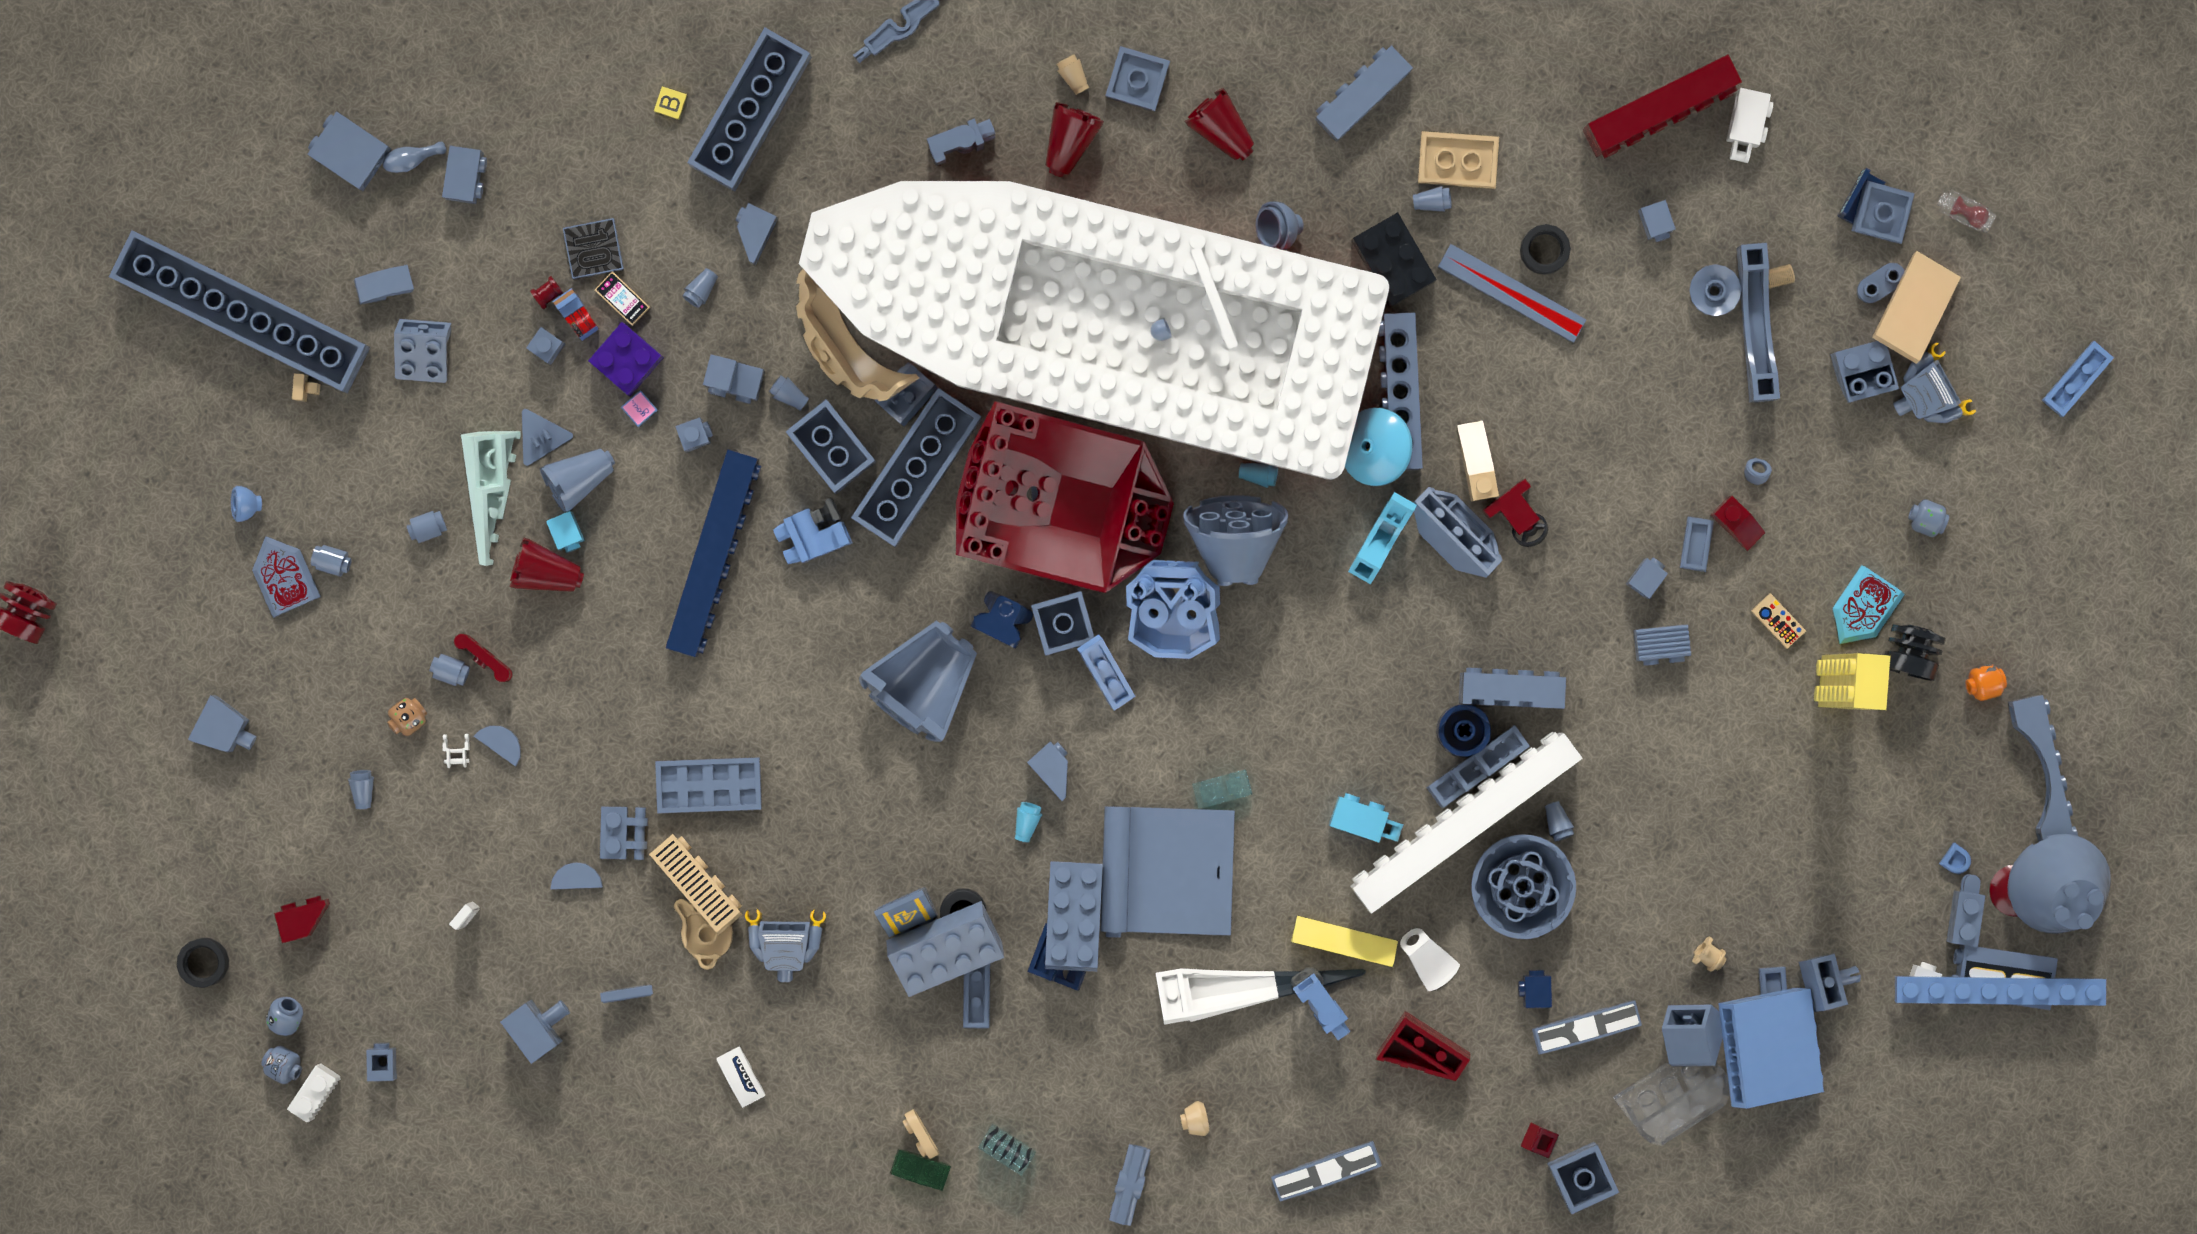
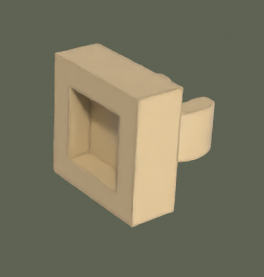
(302, 387)

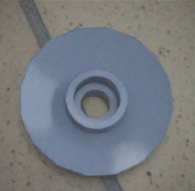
(1724, 280)

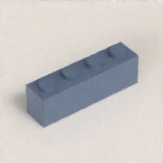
(1364, 93)

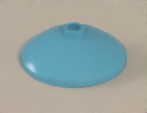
(1388, 451)

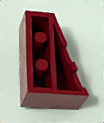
(1423, 1048)

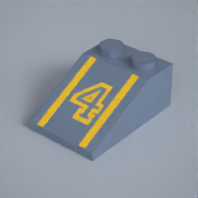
(906, 912)

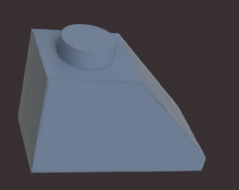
(755, 229)
(1052, 767)

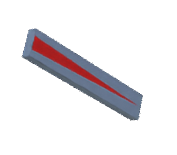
(1512, 293)

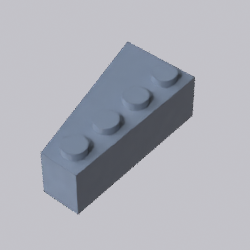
(1512, 690)

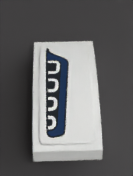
(740, 1076)

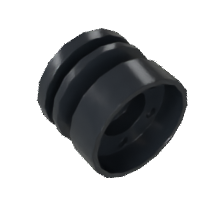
(1914, 651)

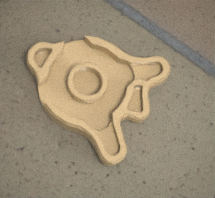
(700, 937)

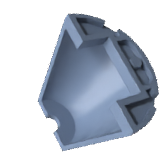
(922, 680)

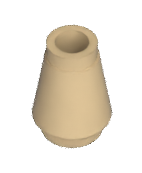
(1073, 74)

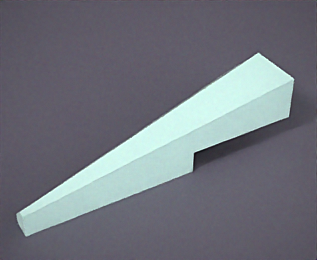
(486, 470)

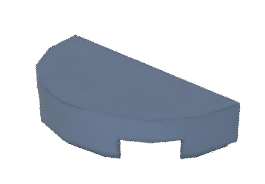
(501, 741)
(576, 876)
(626, 993)

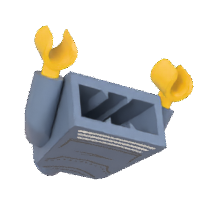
(1930, 392)
(784, 944)

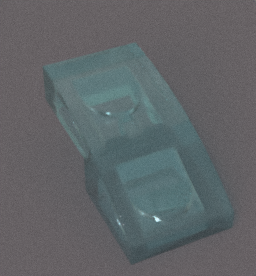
(1222, 789)

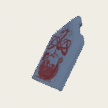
(283, 577)

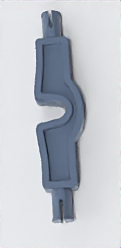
(890, 32)

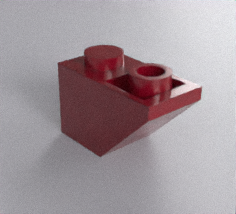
(300, 921)

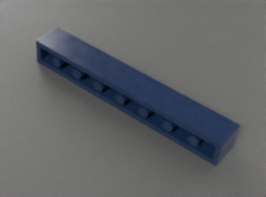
(712, 553)

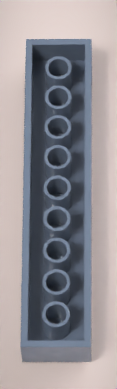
(239, 312)

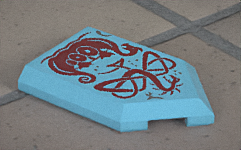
(1865, 606)

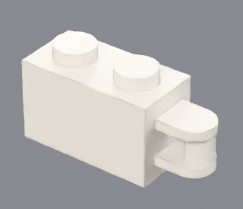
(1748, 122)

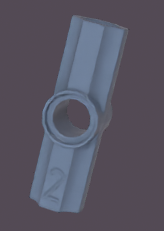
(1129, 1184)

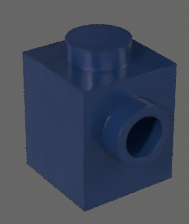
(1536, 990)

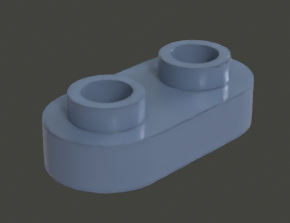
(1881, 282)

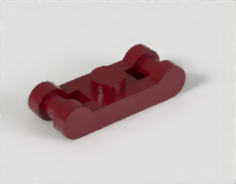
(483, 657)

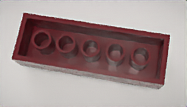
(1665, 104)

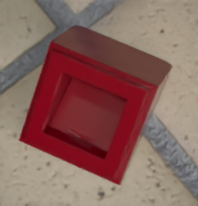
(1539, 1140)

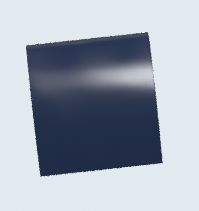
(1037, 967)

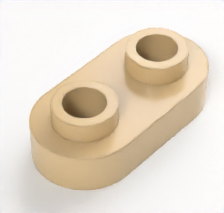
(914, 1125)

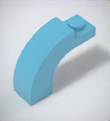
(1382, 537)

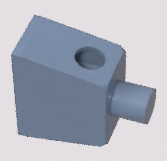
(221, 727)

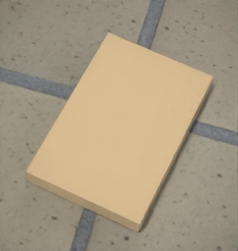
(1458, 160)

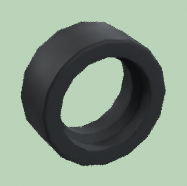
(1551, 230)
(182, 962)

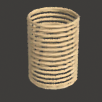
(1779, 269)

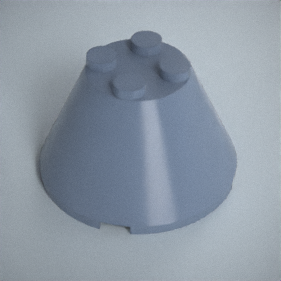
(1235, 535)
(2059, 884)

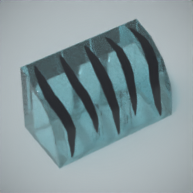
(1006, 1149)

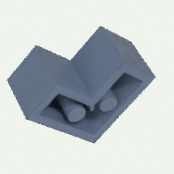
(733, 378)

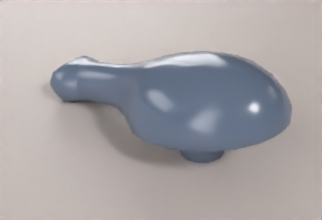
(407, 158)

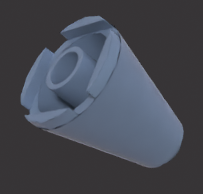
(576, 476)

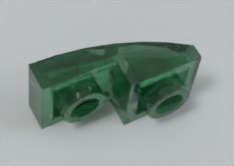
(920, 1169)

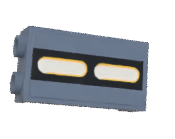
(1989, 962)

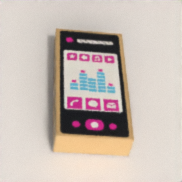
(622, 298)

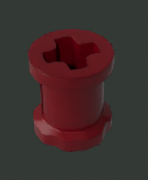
(547, 292)

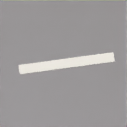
(1214, 298)

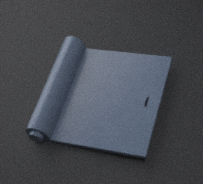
(1165, 871)

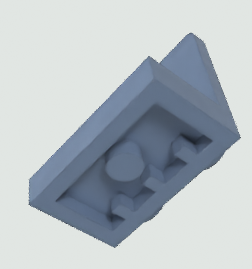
(421, 350)

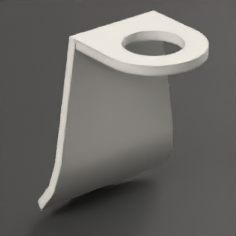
(1429, 960)

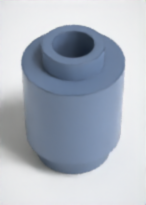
(426, 526)
(331, 560)
(449, 670)

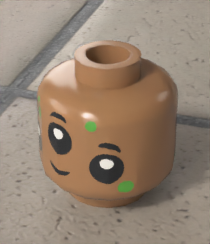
(406, 716)

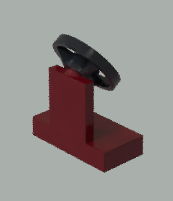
(1519, 514)

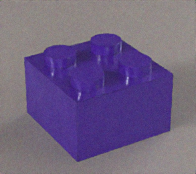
(626, 359)

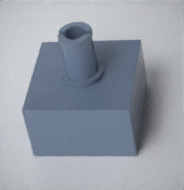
(534, 1030)

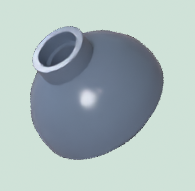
(1278, 225)

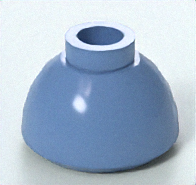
(244, 503)

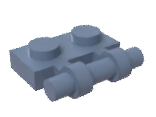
(614, 833)

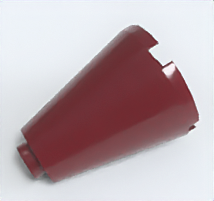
(1222, 126)
(1069, 137)
(543, 570)

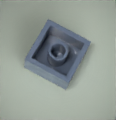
(1063, 623)
(1583, 1177)

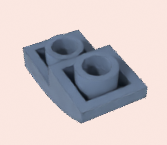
(383, 283)

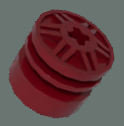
(23, 610)

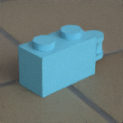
(1363, 819)

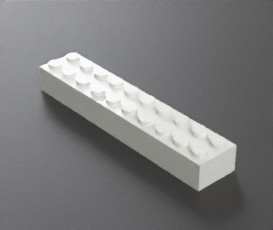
(1466, 821)

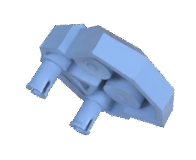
(1173, 630)

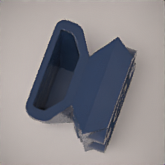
(1002, 619)

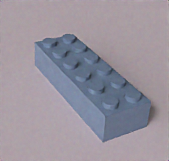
(749, 109)
(916, 467)

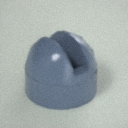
(1161, 330)

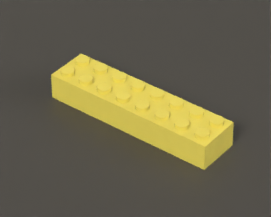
(1853, 681)

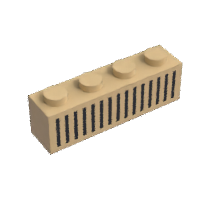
(695, 884)

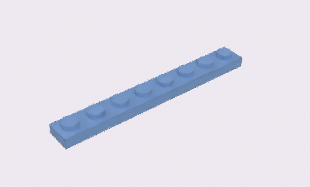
(2000, 990)

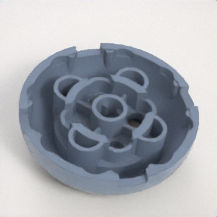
(1553, 896)

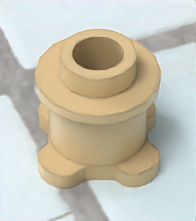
(1709, 955)

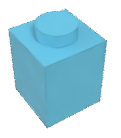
(565, 532)

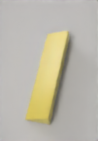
(1344, 941)

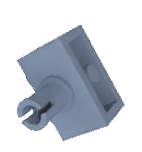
(1826, 981)

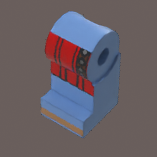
(576, 314)

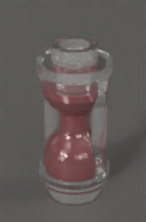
(1977, 217)

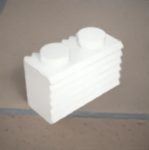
(314, 1093)

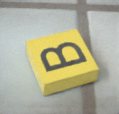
(670, 103)

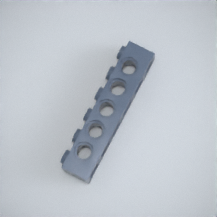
(1406, 326)

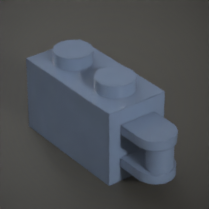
(1966, 913)

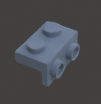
(911, 399)

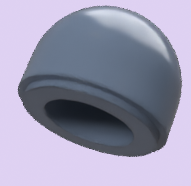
(1755, 477)

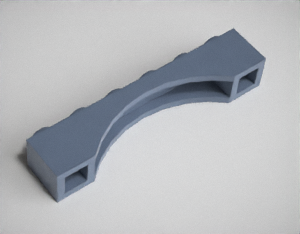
(1759, 352)
(2031, 720)

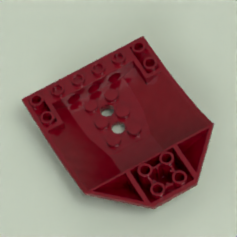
(1095, 509)

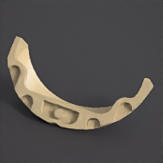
(838, 351)

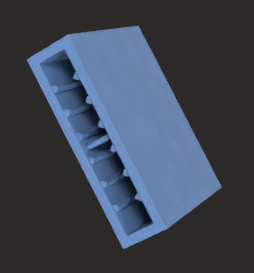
(1771, 1047)

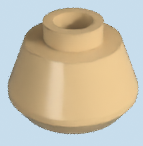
(1195, 1119)

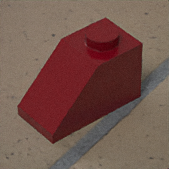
(1738, 522)

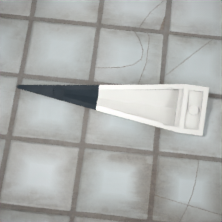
(1207, 993)

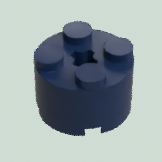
(1478, 730)

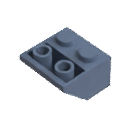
(1864, 371)
(1692, 1035)

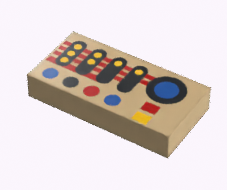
(1778, 621)

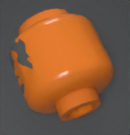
(1986, 682)

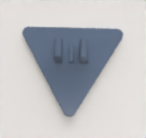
(540, 436)

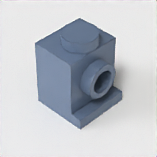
(375, 1071)

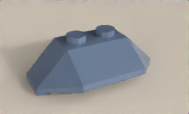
(1456, 532)

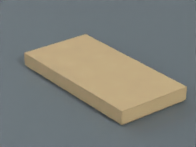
(1916, 307)

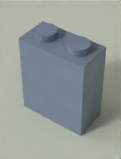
(348, 150)

